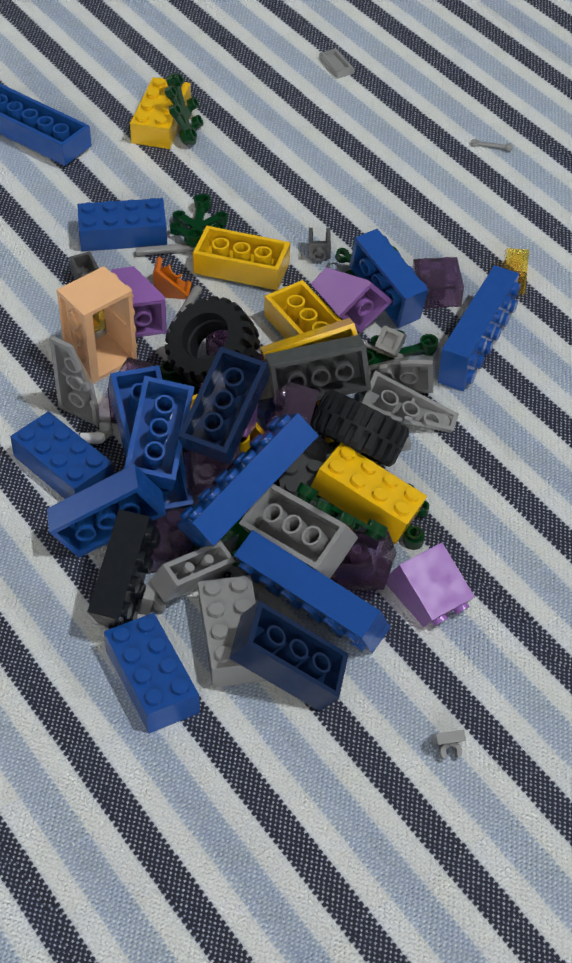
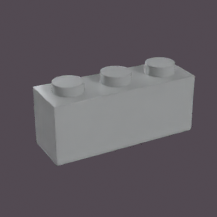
(184, 572)

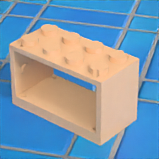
(76, 309)

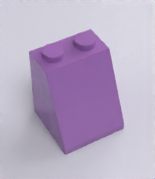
(351, 297)
(147, 302)
(430, 586)

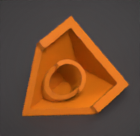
(169, 283)

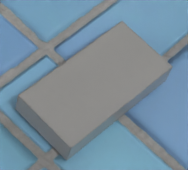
(336, 63)

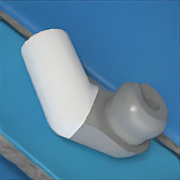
(100, 435)

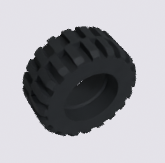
(196, 324)
(359, 427)

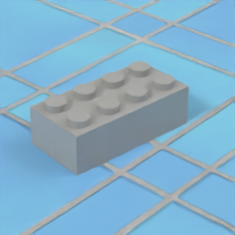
(300, 529)
(221, 608)

